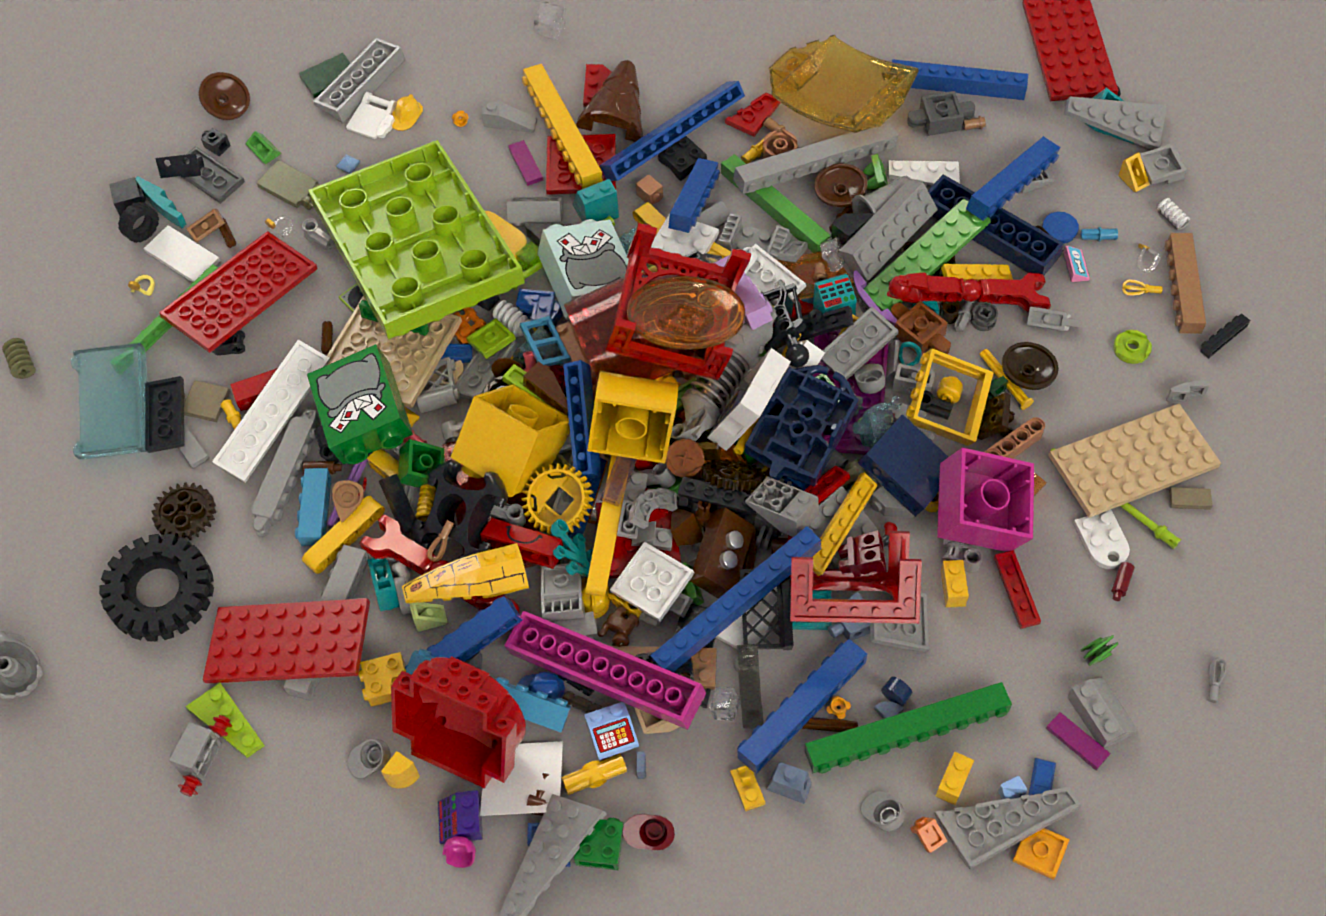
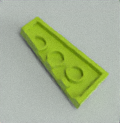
(218, 702)

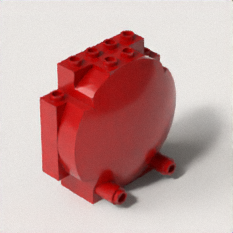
(458, 719)

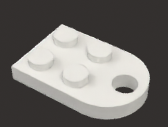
(1101, 538)

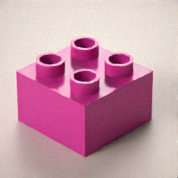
(986, 500)

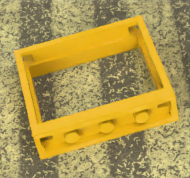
(978, 403)

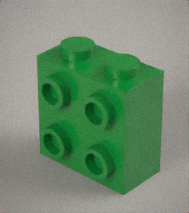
(603, 846)

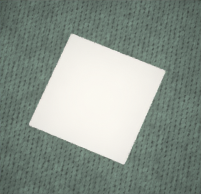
(525, 779)

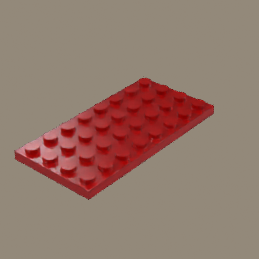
(1069, 48)
(238, 291)
(287, 641)

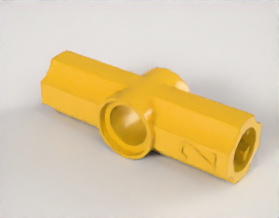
(594, 774)

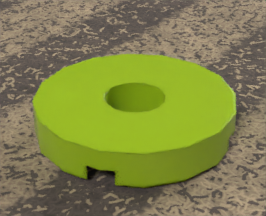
(1130, 355)

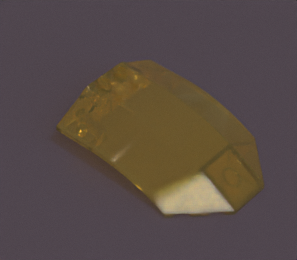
(840, 85)

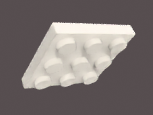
(674, 241)
(652, 581)

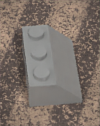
(534, 210)
(1101, 712)

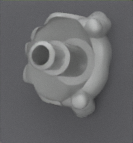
(18, 666)

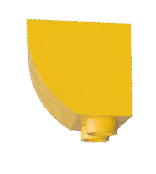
(633, 417)
(510, 436)

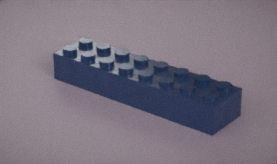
(1005, 234)

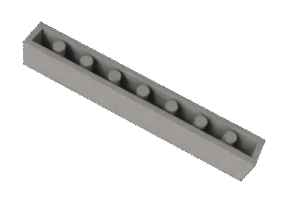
(341, 585)

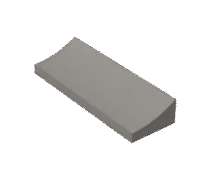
(361, 76)

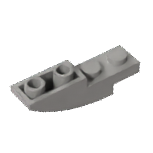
(634, 488)

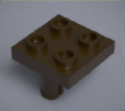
(996, 417)

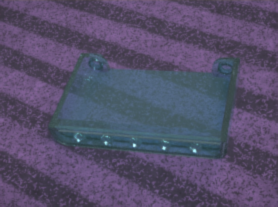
(111, 400)

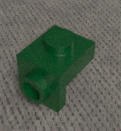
(997, 387)

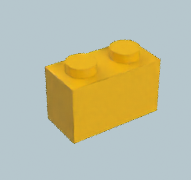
(954, 583)
(954, 778)

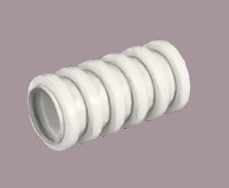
(1173, 212)

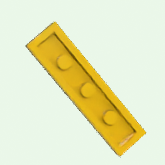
(977, 271)

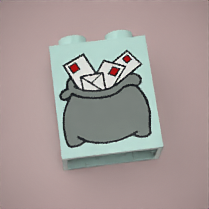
(581, 258)

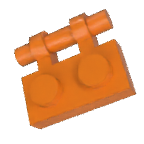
(465, 329)

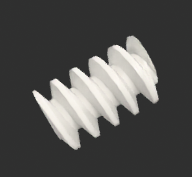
(510, 317)

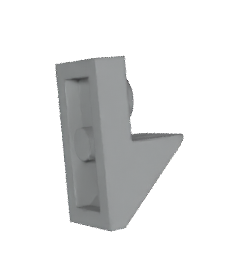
(656, 537)

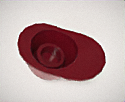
(648, 832)

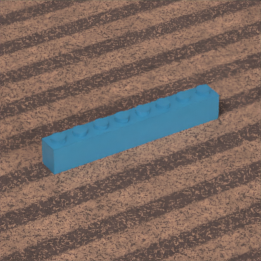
(534, 706)

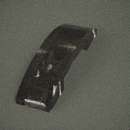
(749, 685)

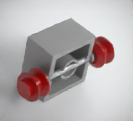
(197, 752)

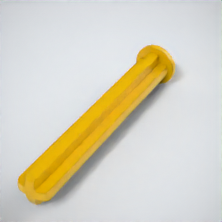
(1015, 390)

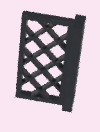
(785, 625)

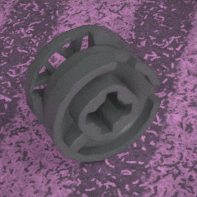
(979, 319)

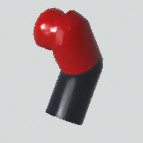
(889, 526)

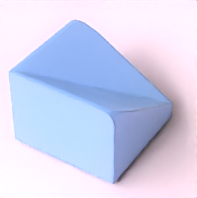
(1012, 788)

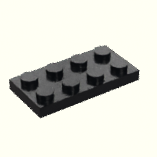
(164, 414)

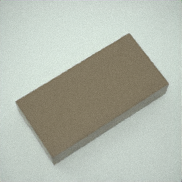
(1190, 498)

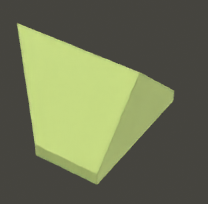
(428, 615)

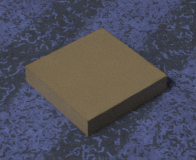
(205, 401)

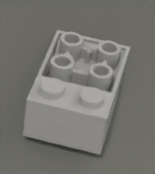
(784, 506)

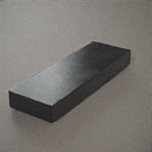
(398, 502)

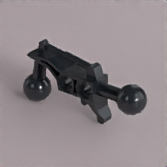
(786, 329)

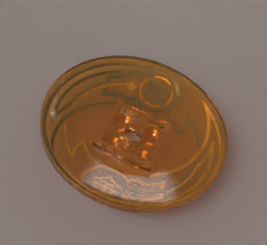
(686, 312)

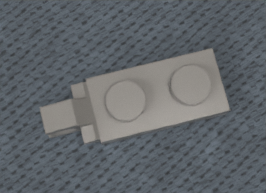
(1051, 319)

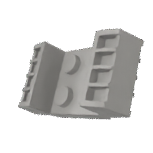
(741, 236)
(561, 593)

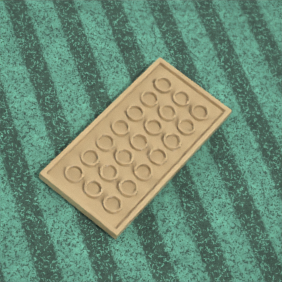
(1134, 460)

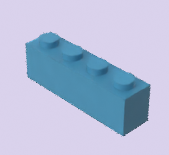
(314, 506)

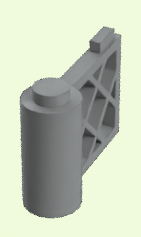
(438, 395)

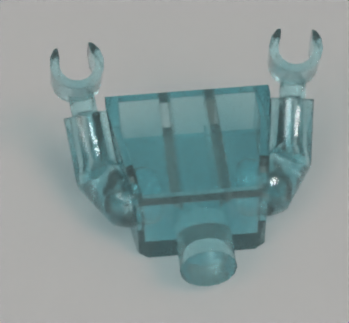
(875, 422)

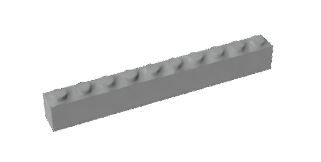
(814, 158)

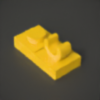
(747, 788)

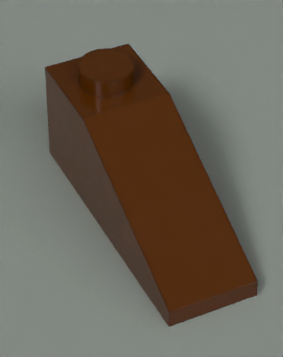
(544, 385)

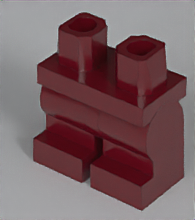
(864, 554)

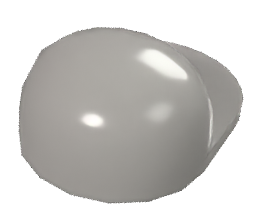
(870, 378)
(368, 757)
(883, 811)

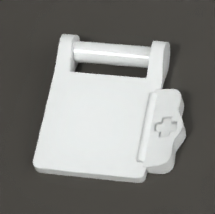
(371, 120)

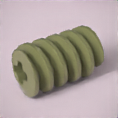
(18, 358)

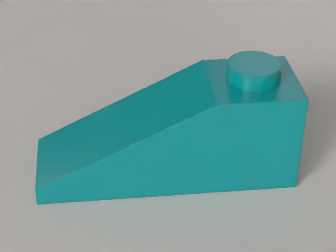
(383, 584)

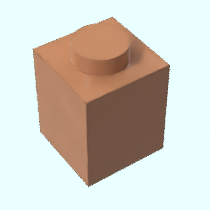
(649, 190)

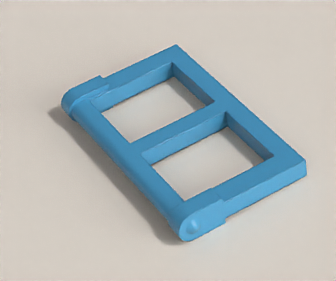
(555, 339)

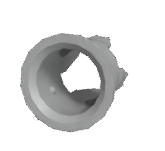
(874, 201)

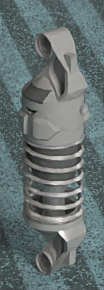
(699, 406)

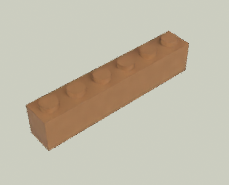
(1185, 283)

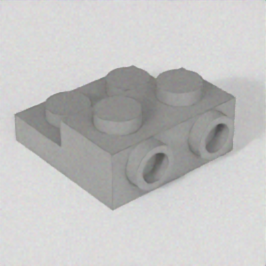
(1163, 165)

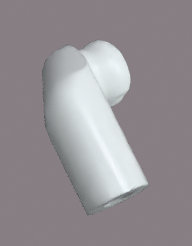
(401, 570)

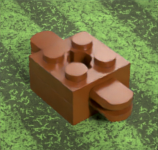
(926, 322)

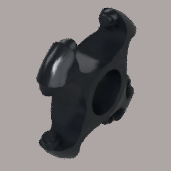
(448, 498)

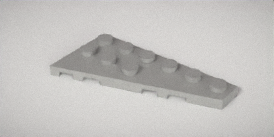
(1129, 120)
(999, 824)

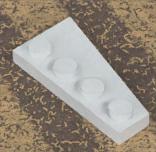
(924, 171)

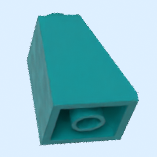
(597, 202)

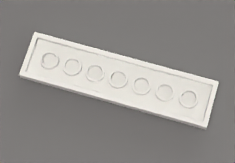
(270, 412)

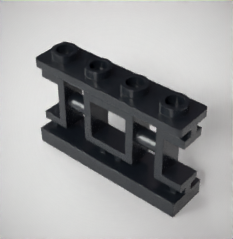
(694, 491)

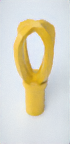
(1145, 289)

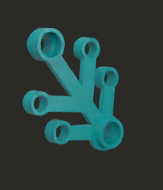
(559, 529)

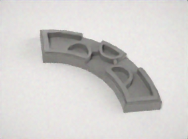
(648, 501)

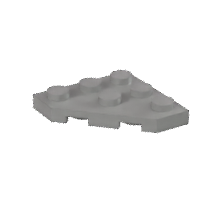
(902, 635)

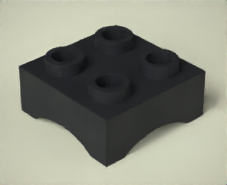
(681, 157)

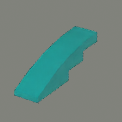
(160, 201)

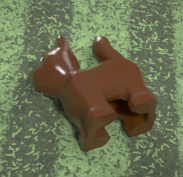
(619, 625)

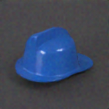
(544, 682)

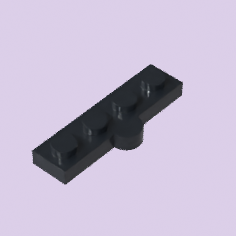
(820, 323)

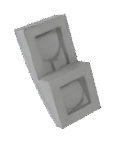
(1182, 391)

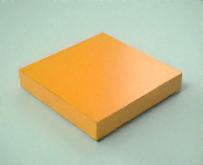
(1042, 852)

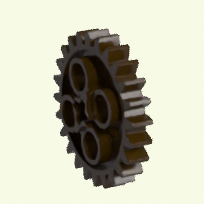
(733, 475)
(184, 511)

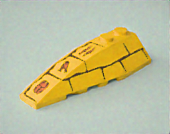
(480, 574)

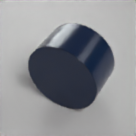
(896, 691)

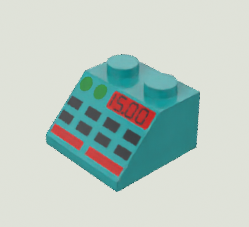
(834, 294)

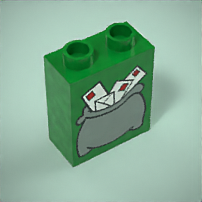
(359, 405)

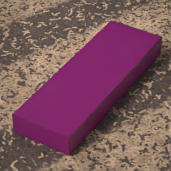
(525, 163)
(1078, 741)

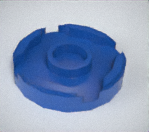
(1061, 226)

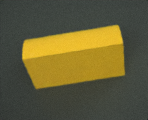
(383, 463)
(400, 771)

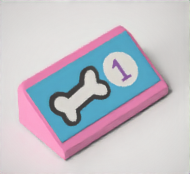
(1076, 264)

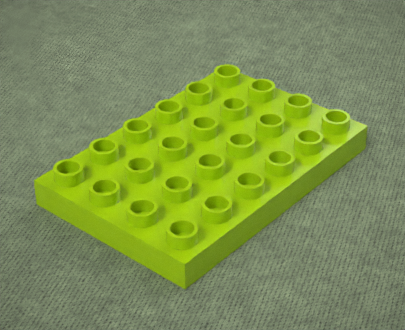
(415, 239)

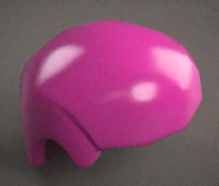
(459, 852)

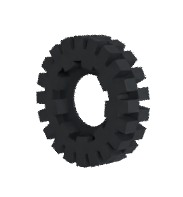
(121, 583)

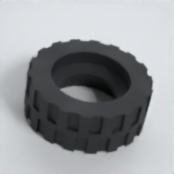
(131, 215)

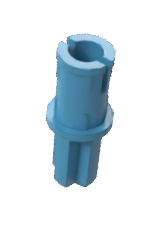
(1099, 234)

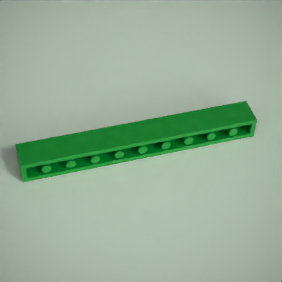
(907, 728)

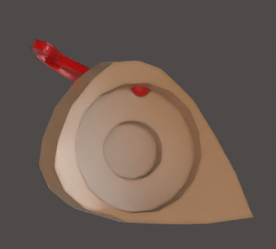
(347, 497)

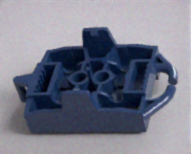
(793, 398)

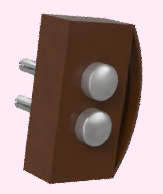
(722, 552)

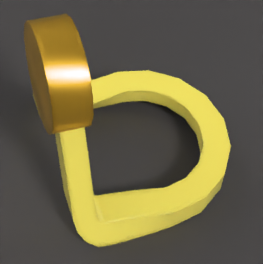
(134, 285)

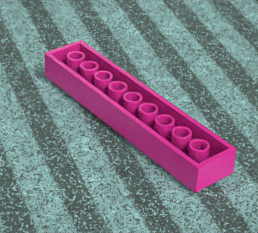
(606, 670)

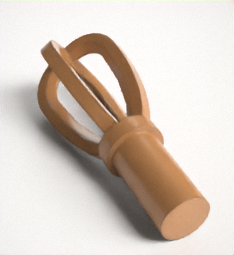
(444, 536)

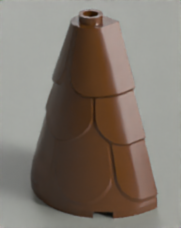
(616, 103)

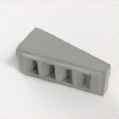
(1039, 183)

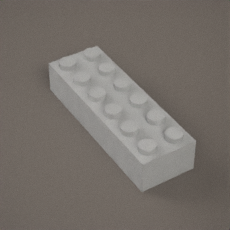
(888, 229)

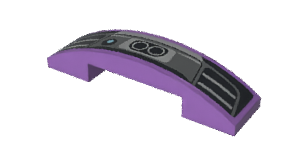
(865, 301)

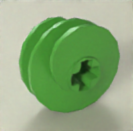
(1099, 649)

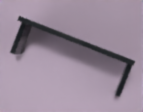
(179, 167)

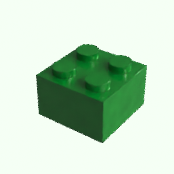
(417, 461)

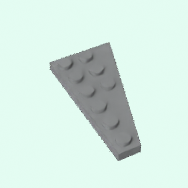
(550, 851)

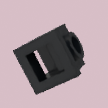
(212, 139)

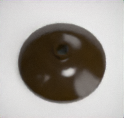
(1030, 365)

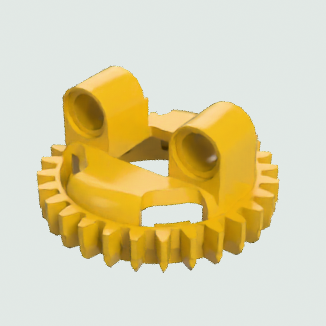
(544, 487)

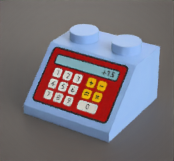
(611, 730)

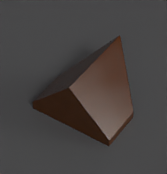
(685, 528)

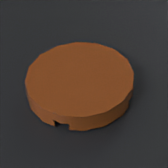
(685, 458)

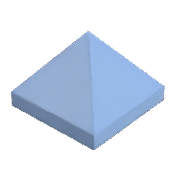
(348, 164)

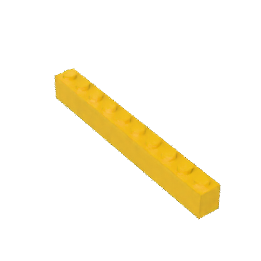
(561, 126)

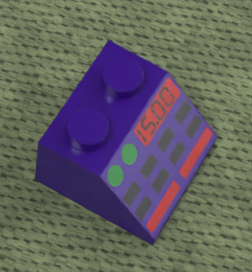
(460, 816)

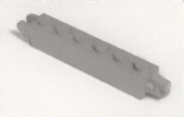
(284, 472)

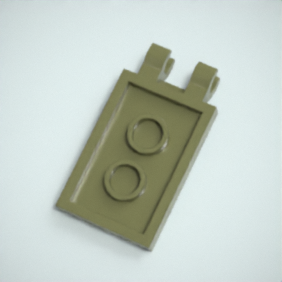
(288, 184)

